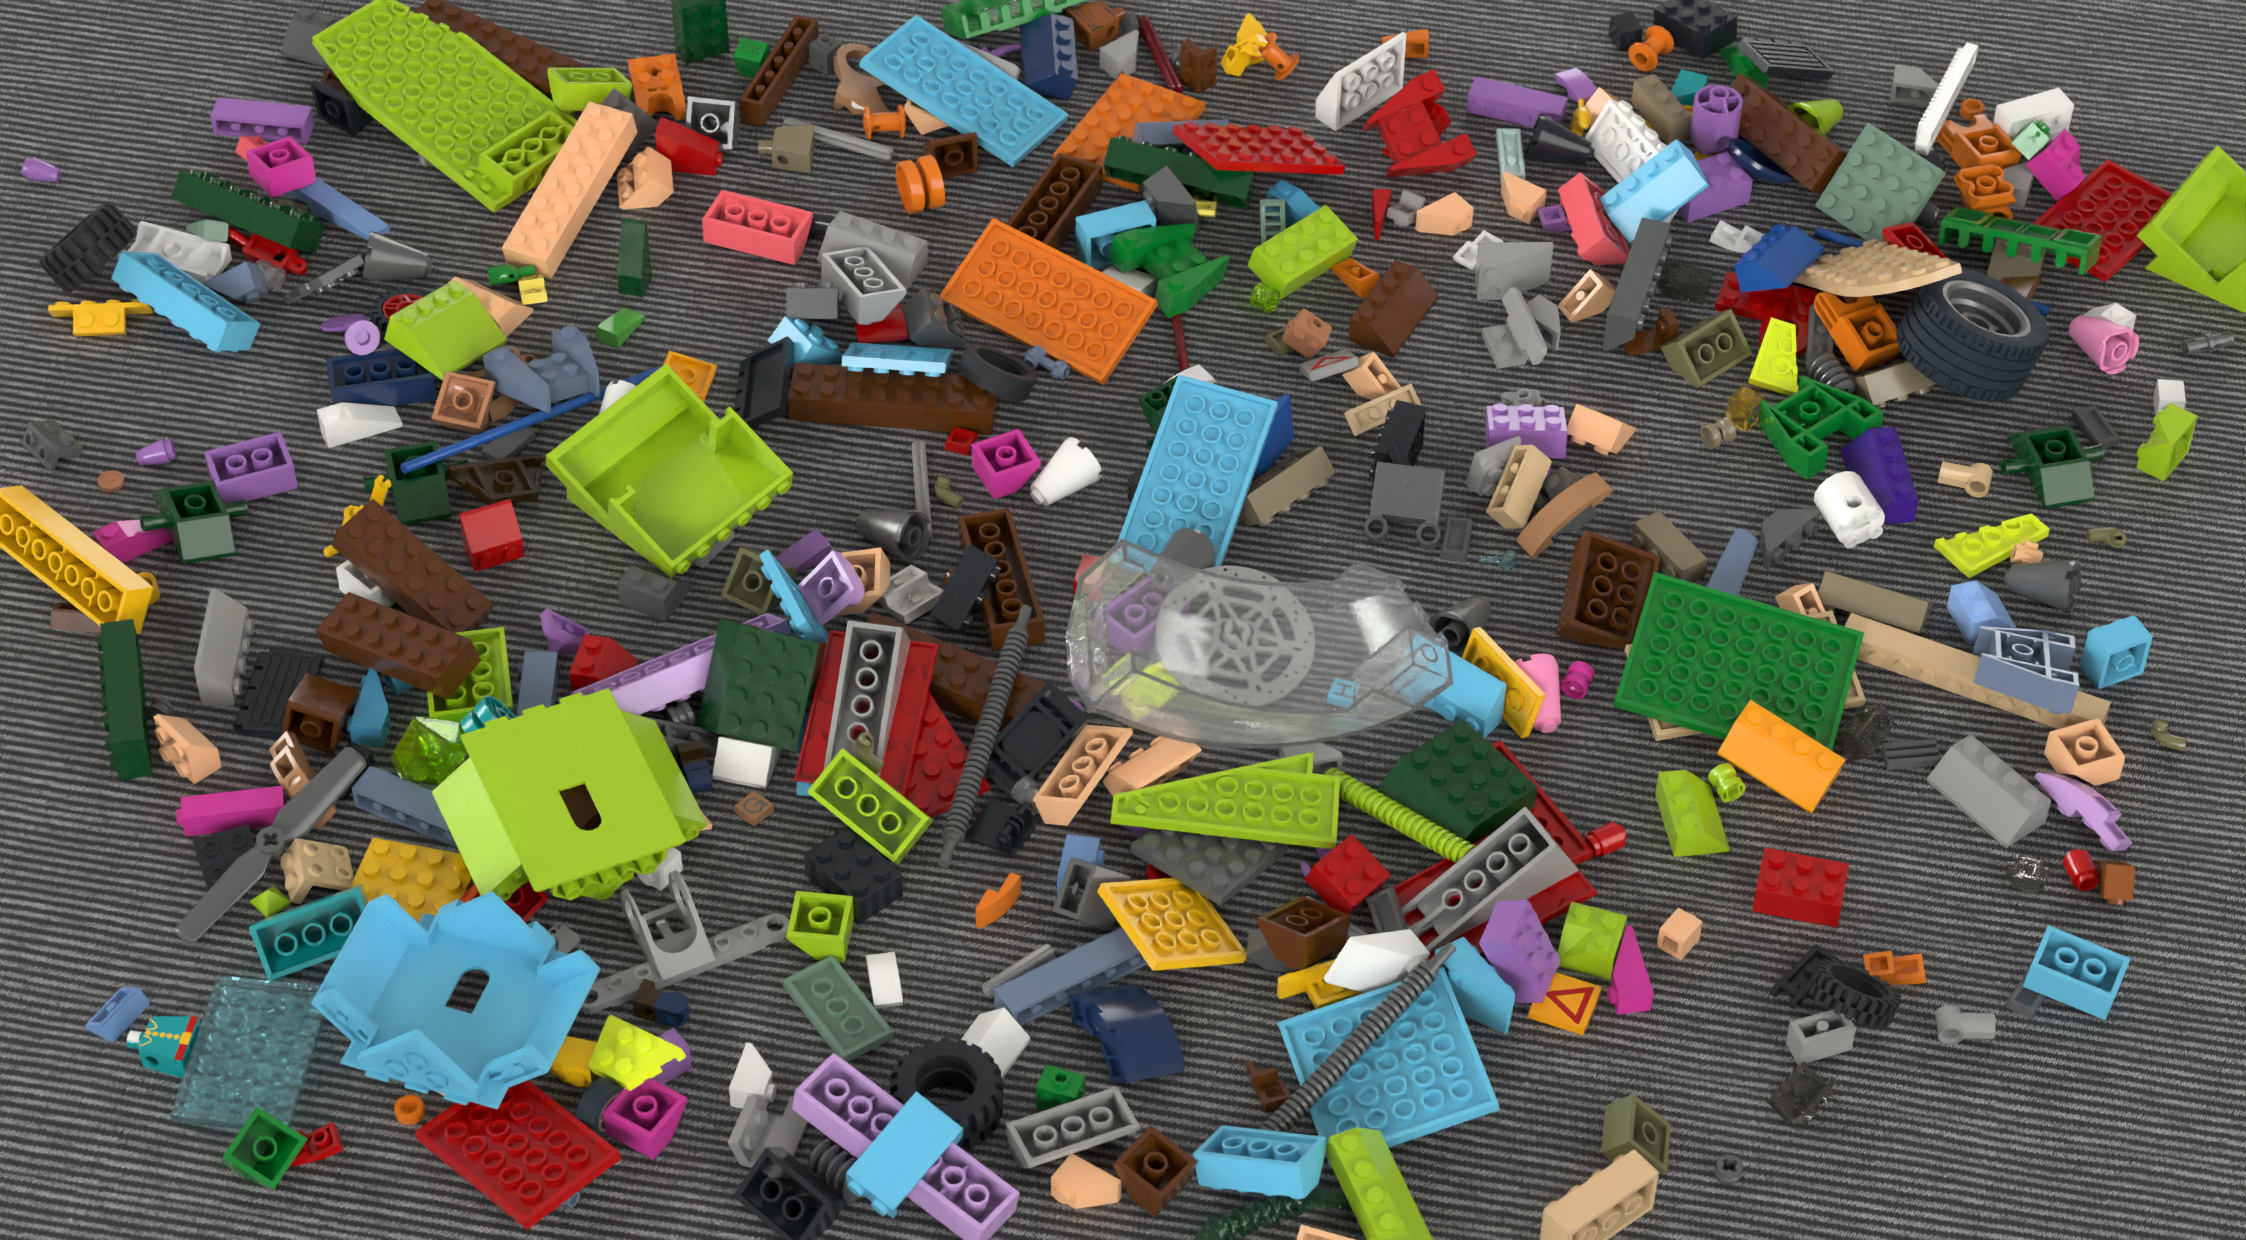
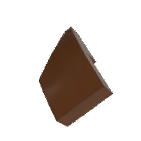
(1268, 1087)

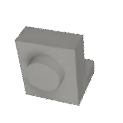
(1406, 210)

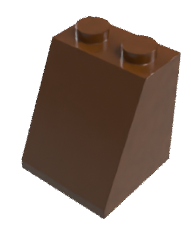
(319, 712)

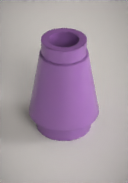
(40, 170)
(157, 453)

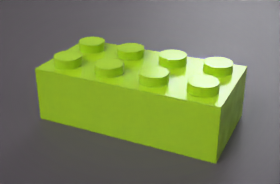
(1302, 251)
(870, 806)

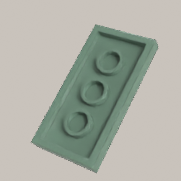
(838, 1009)

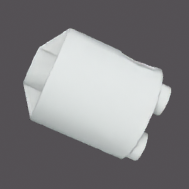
(1849, 508)

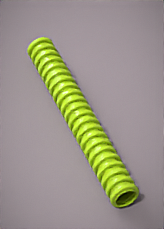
(1401, 818)

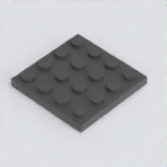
(1207, 863)

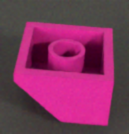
(2058, 165)
(281, 166)
(1004, 462)
(645, 1117)

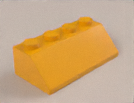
(1781, 756)

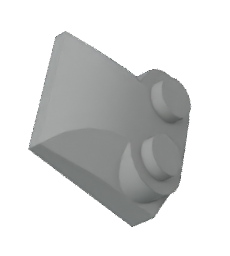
(1488, 467)

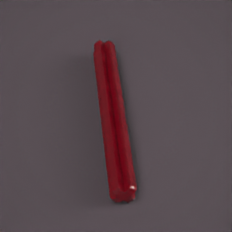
(1159, 54)

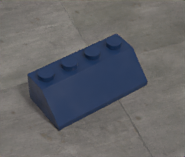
(1049, 56)
(379, 379)

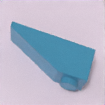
(1297, 203)

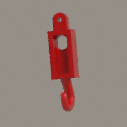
(263, 248)

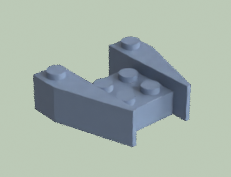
(547, 380)
(2028, 666)

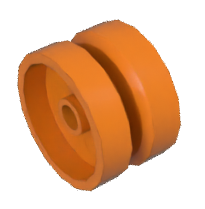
(920, 184)

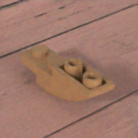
(294, 770)

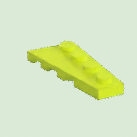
(1990, 545)

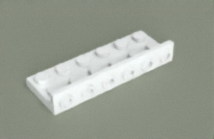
(1623, 141)

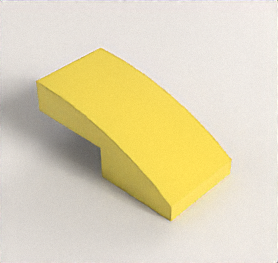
(532, 289)

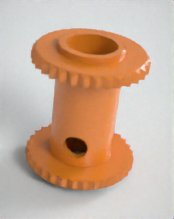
(1657, 42)
(1277, 57)
(884, 121)

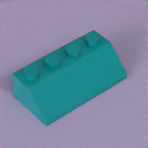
(307, 932)

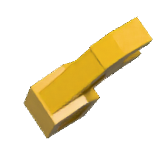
(1239, 55)

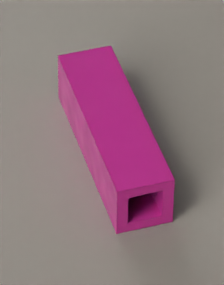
(230, 810)

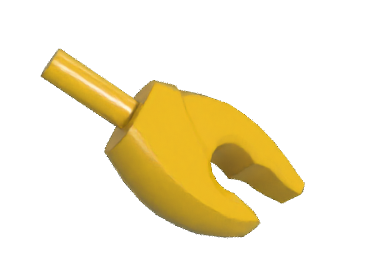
(1581, 118)

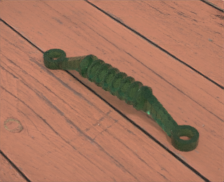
(1316, 1198)

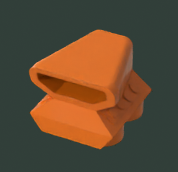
(1985, 190)

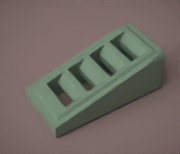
(1263, 223)
(209, 230)

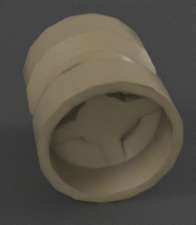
(1715, 434)

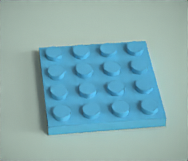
(895, 357)
(792, 600)

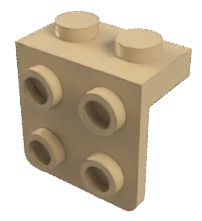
(315, 864)

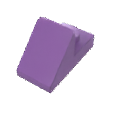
(562, 633)

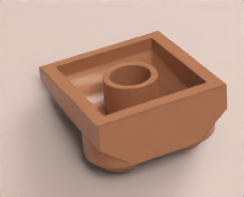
(464, 403)

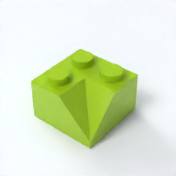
(2167, 442)
(821, 924)
(1591, 940)

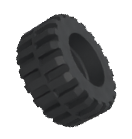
(88, 247)
(958, 1066)

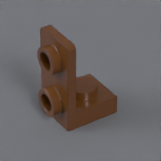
(1652, 339)

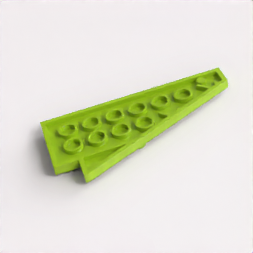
(1253, 802)

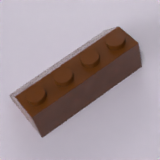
(1392, 309)

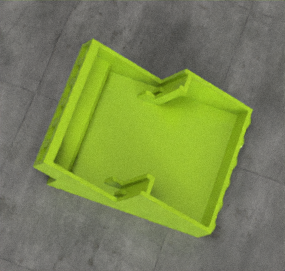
(2203, 232)
(668, 472)

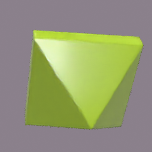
(270, 901)

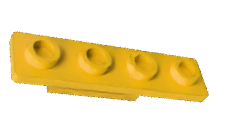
(100, 318)
(1316, 987)

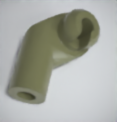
(944, 493)
(2107, 535)
(2164, 738)
(865, 752)

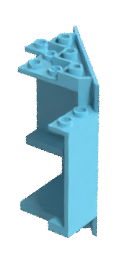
(399, 974)

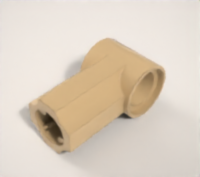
(1974, 479)

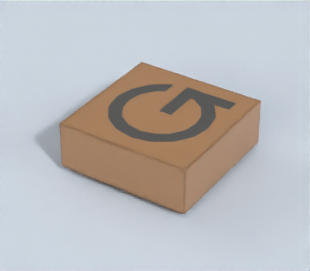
(754, 808)

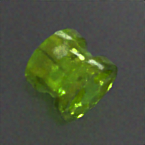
(1264, 297)

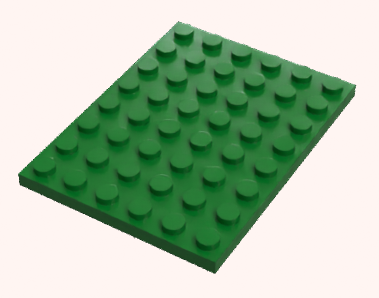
(1712, 652)

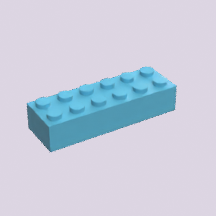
(185, 301)

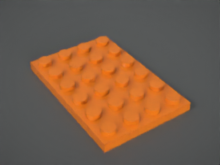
(1118, 112)

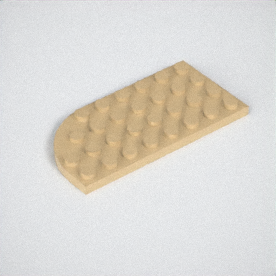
(1876, 270)

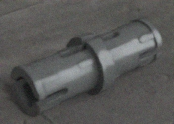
(2207, 343)

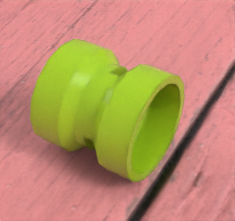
(1727, 784)

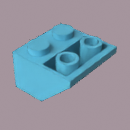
(809, 342)

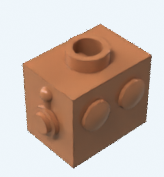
(1306, 333)

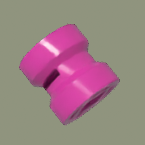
(1577, 680)

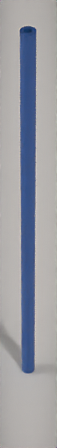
(515, 426)

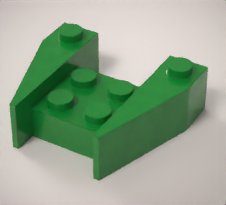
(1172, 260)
(1811, 415)

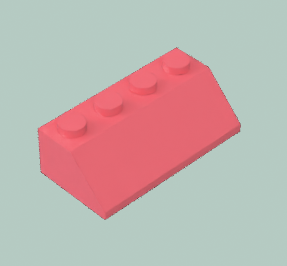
(757, 227)
(1592, 228)

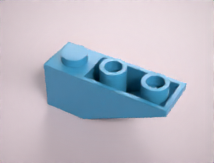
(371, 714)

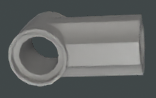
(1956, 1025)

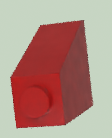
(687, 149)

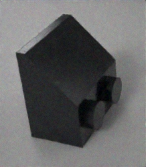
(339, 108)

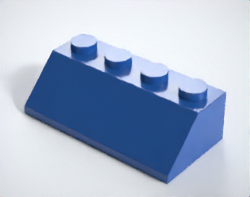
(1776, 259)

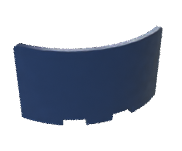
(1133, 1032)

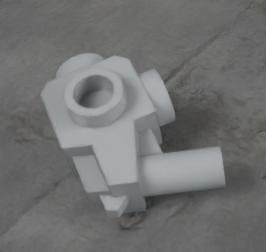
(1523, 396)

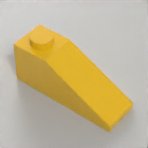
(572, 1062)

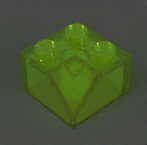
(429, 750)

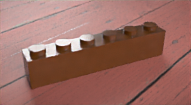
(778, 71)

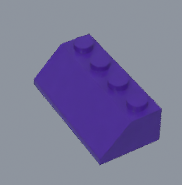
(1884, 470)

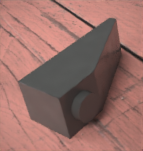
(680, 733)

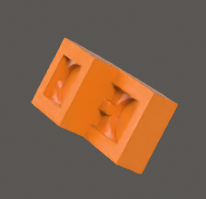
(995, 903)
(1896, 970)

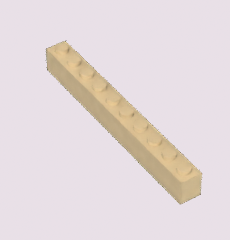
(1955, 672)

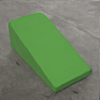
(618, 327)

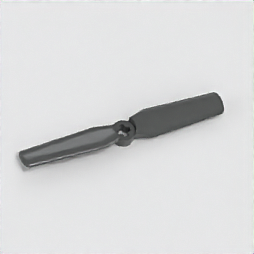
(292, 822)

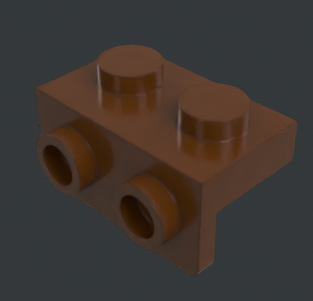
(1198, 66)

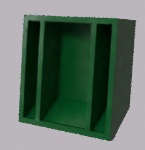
(761, 685)
(1460, 783)

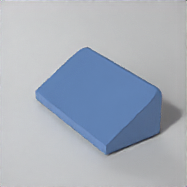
(118, 1013)

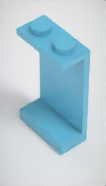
(902, 1154)

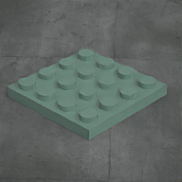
(1879, 185)

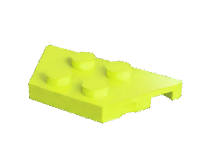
(630, 1054)

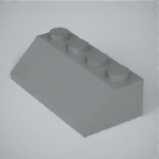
(897, 250)
(864, 283)
(222, 650)
(1989, 791)
(1070, 1128)

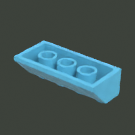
(1655, 189)
(1471, 697)
(1261, 1161)

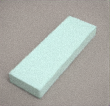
(1510, 152)

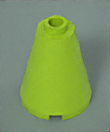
(1820, 113)

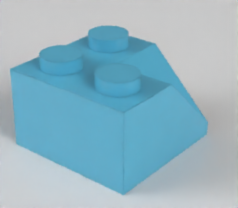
(2115, 652)

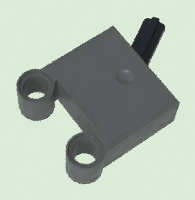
(1405, 495)

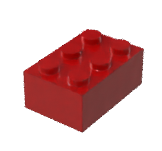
(1800, 887)

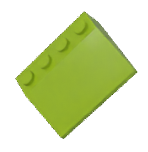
(445, 330)
(488, 678)

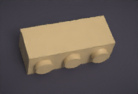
(1519, 486)

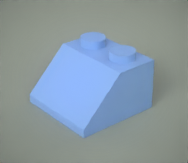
(1976, 606)

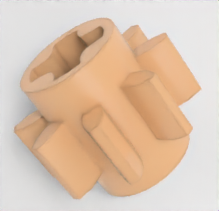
(2026, 553)

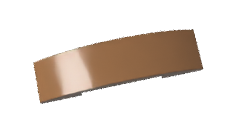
(1561, 511)

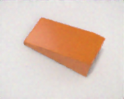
(1416, 43)
(1356, 276)

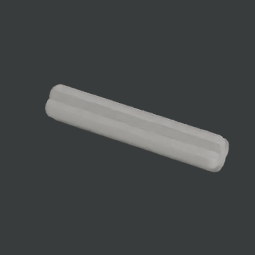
(1031, 961)

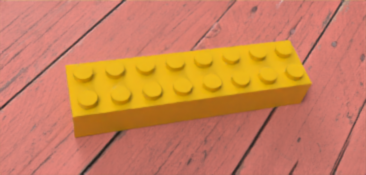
(70, 560)

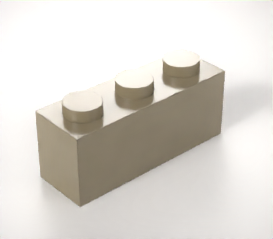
(1661, 109)
(1678, 555)

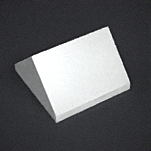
(744, 762)
(999, 1036)

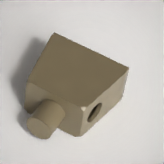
(791, 148)

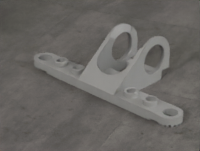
(682, 953)

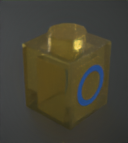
(1744, 407)

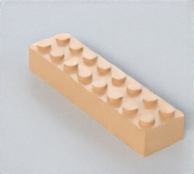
(570, 189)

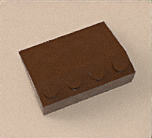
(1605, 591)

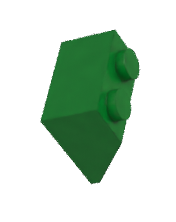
(263, 1149)

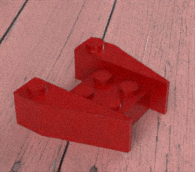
(1411, 134)

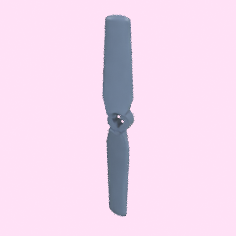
(1734, 563)

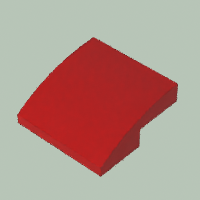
(891, 328)

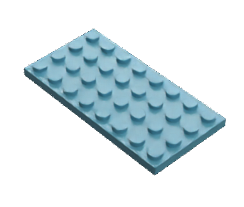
(964, 90)
(1199, 465)

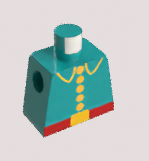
(166, 1043)

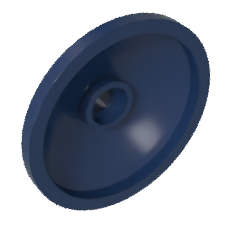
(1757, 164)

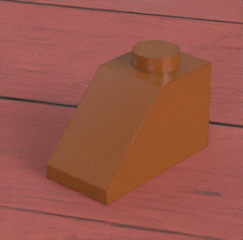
(2115, 881)

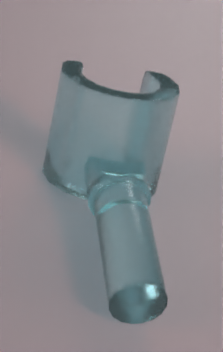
(1505, 562)

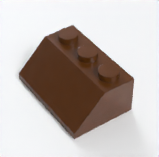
(1304, 931)

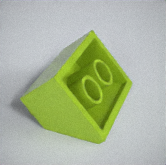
(577, 86)
(1689, 814)

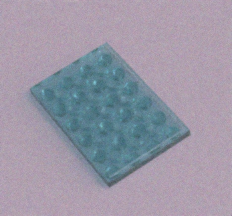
(250, 1053)

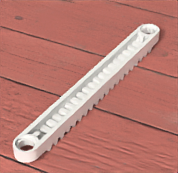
(1944, 98)

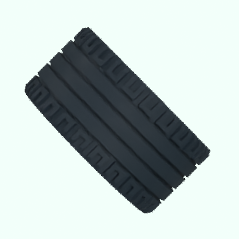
(1973, 336)

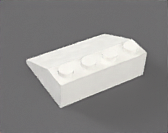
(1363, 84)

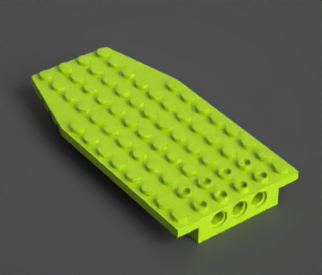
(447, 99)

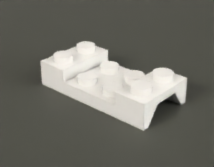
(188, 252)

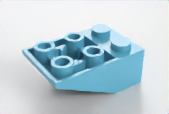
(1478, 987)

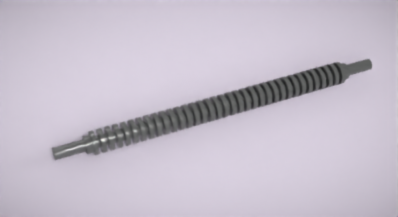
(985, 736)
(1357, 1043)

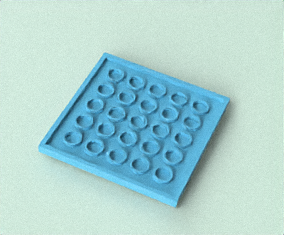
(1409, 1081)

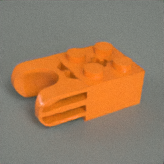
(657, 85)
(1978, 144)
(1859, 329)

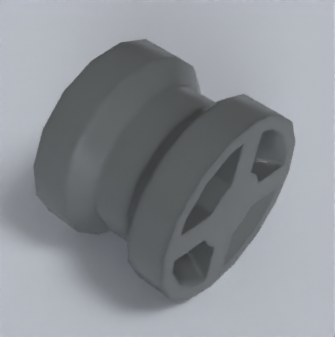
(680, 714)

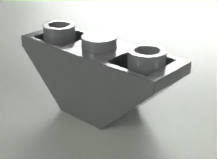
(1785, 532)

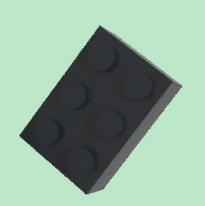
(1697, 25)
(1409, 424)
(854, 868)

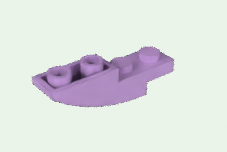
(2080, 800)

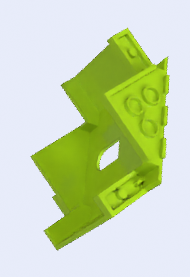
(516, 825)

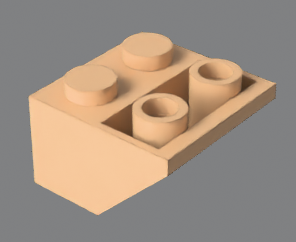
(645, 181)
(186, 748)

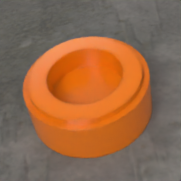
(1971, 107)
(409, 1109)

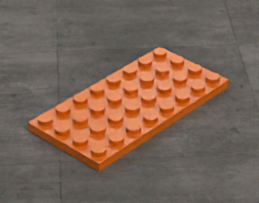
(1048, 300)

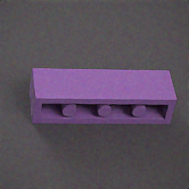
(1514, 102)
(262, 119)

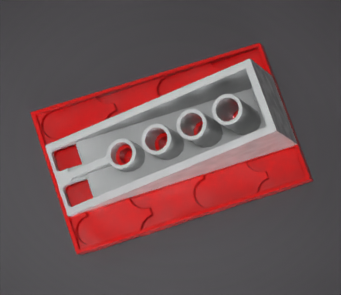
(871, 684)
(1507, 865)

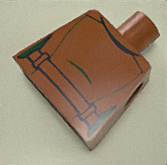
(1095, 23)

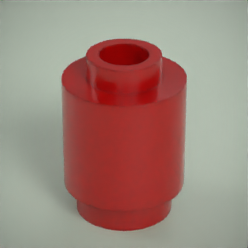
(1606, 839)
(2081, 870)

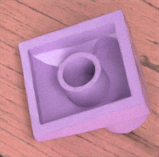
(831, 587)

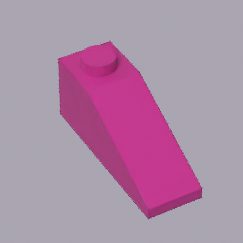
(127, 540)
(1630, 982)

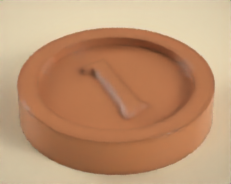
(111, 481)

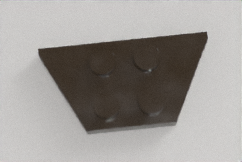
(500, 479)

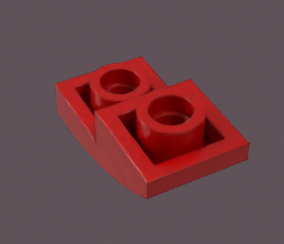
(319, 1144)

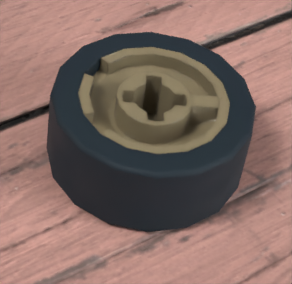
(595, 1101)

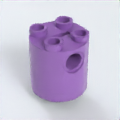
(1715, 118)

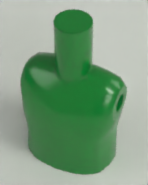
(508, 273)

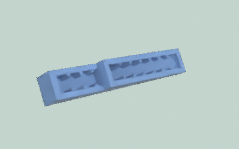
(339, 209)

